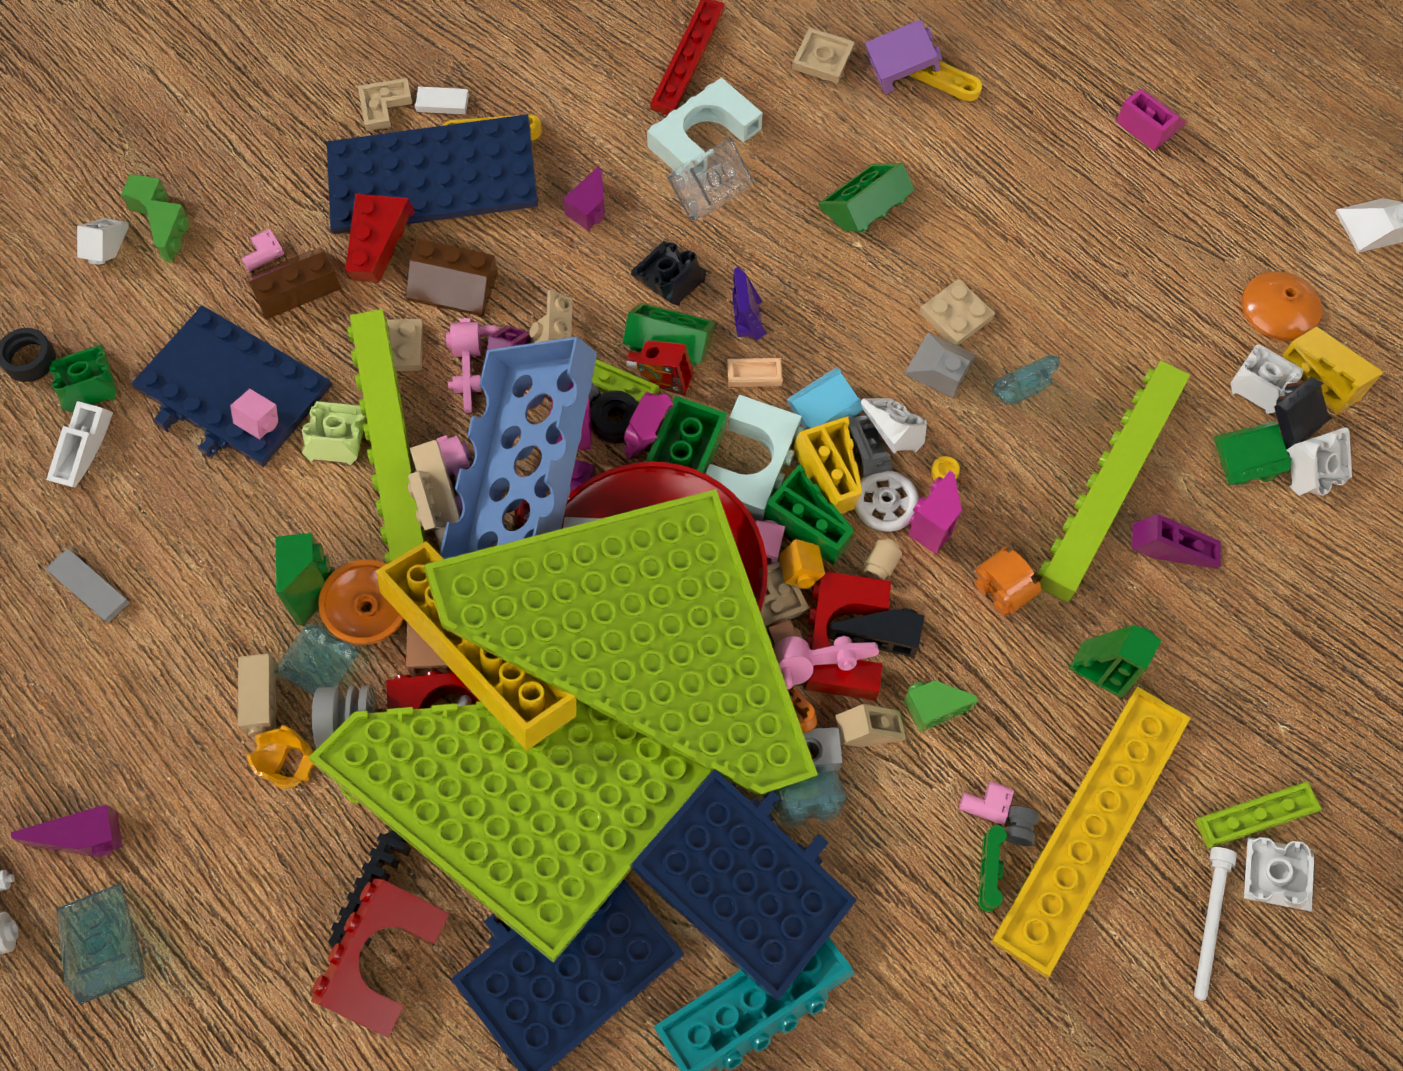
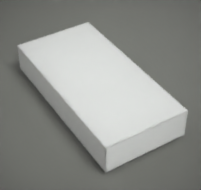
(441, 100)

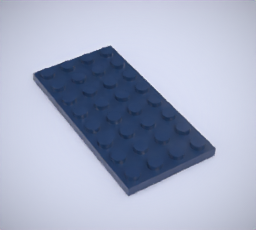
(438, 168)

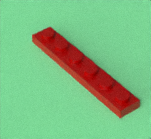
(687, 56)

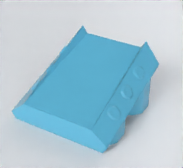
(825, 400)

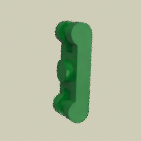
(991, 869)

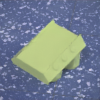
(333, 432)

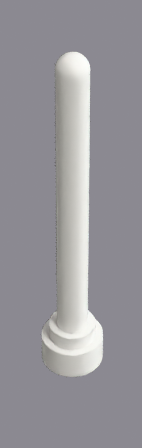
(1222, 861)

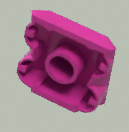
(645, 422)

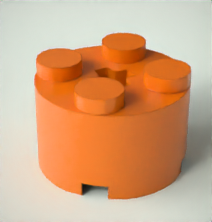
(1007, 580)

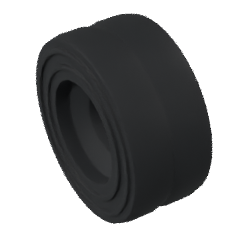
(606, 404)

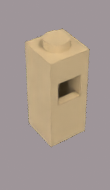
(256, 694)

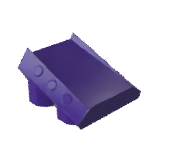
(746, 307)

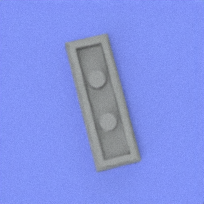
(87, 585)

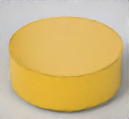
(943, 465)

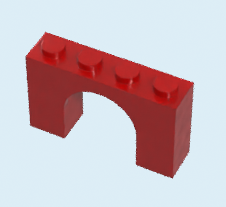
(840, 596)
(423, 690)
(342, 986)

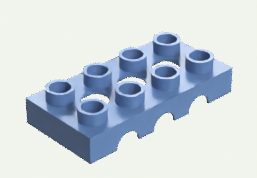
(504, 378)

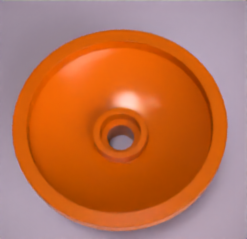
(1281, 305)
(345, 596)

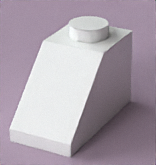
(100, 239)

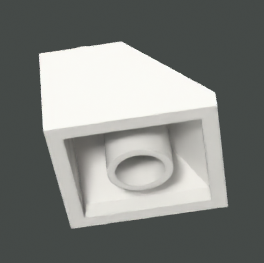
(1373, 223)

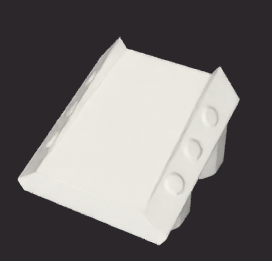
(1265, 377)
(895, 424)
(1321, 463)
(1279, 873)

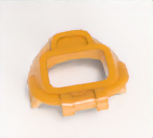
(272, 752)

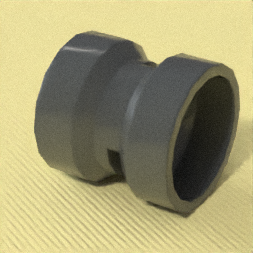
(1022, 825)

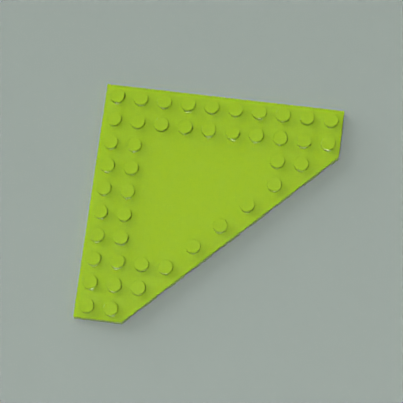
(643, 625)
(519, 829)

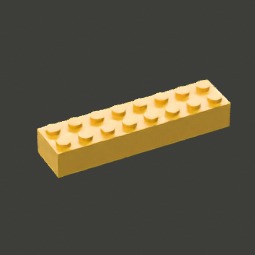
(516, 698)

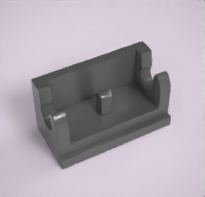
(868, 447)

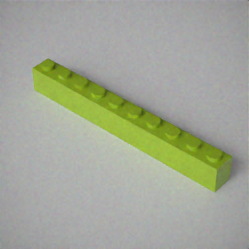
(386, 431)
(1113, 482)

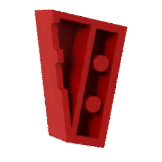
(374, 233)

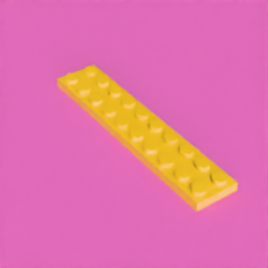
(1090, 832)

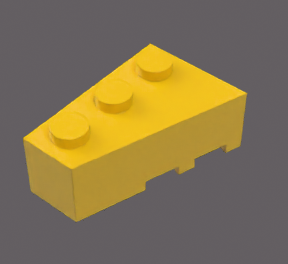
(1343, 371)

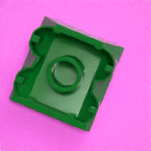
(83, 378)
(1253, 453)

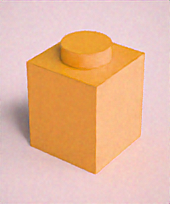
(801, 564)

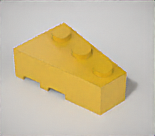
(830, 462)

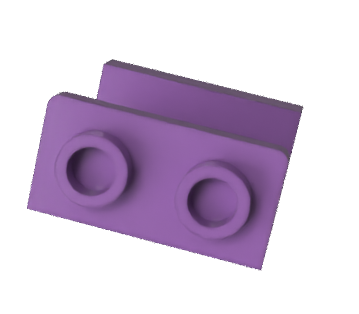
(902, 53)

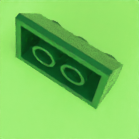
(868, 196)
(665, 325)
(300, 574)

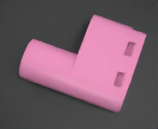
(267, 250)
(993, 806)

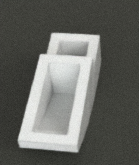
(79, 444)

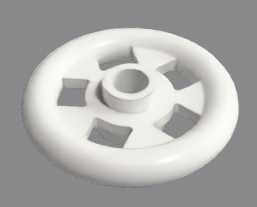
(891, 521)

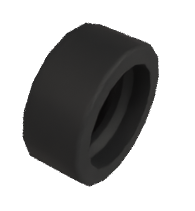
(38, 367)

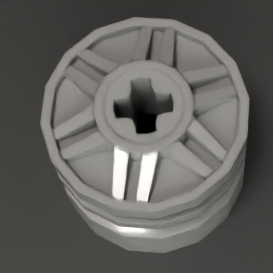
(332, 710)

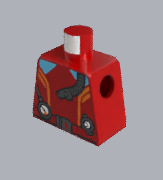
(664, 365)

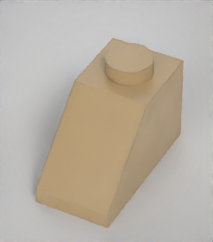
(870, 726)

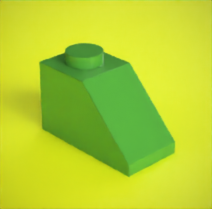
(936, 703)

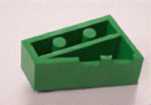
(809, 516)
(1116, 658)

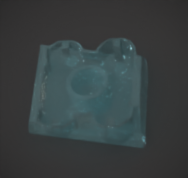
(1026, 380)
(316, 659)

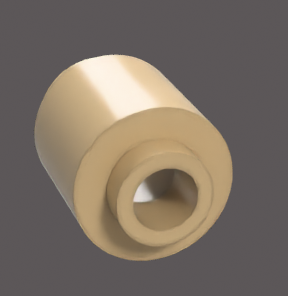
(882, 559)

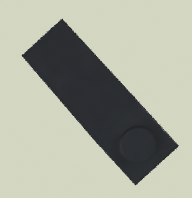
(891, 630)

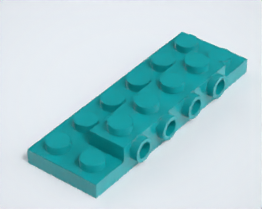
(742, 1017)

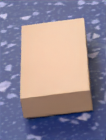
(754, 372)

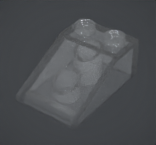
(710, 179)

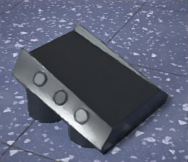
(670, 272)
(1301, 411)

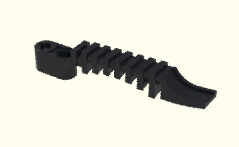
(373, 870)

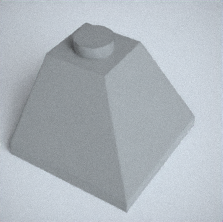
(940, 365)

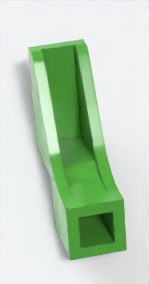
(166, 219)

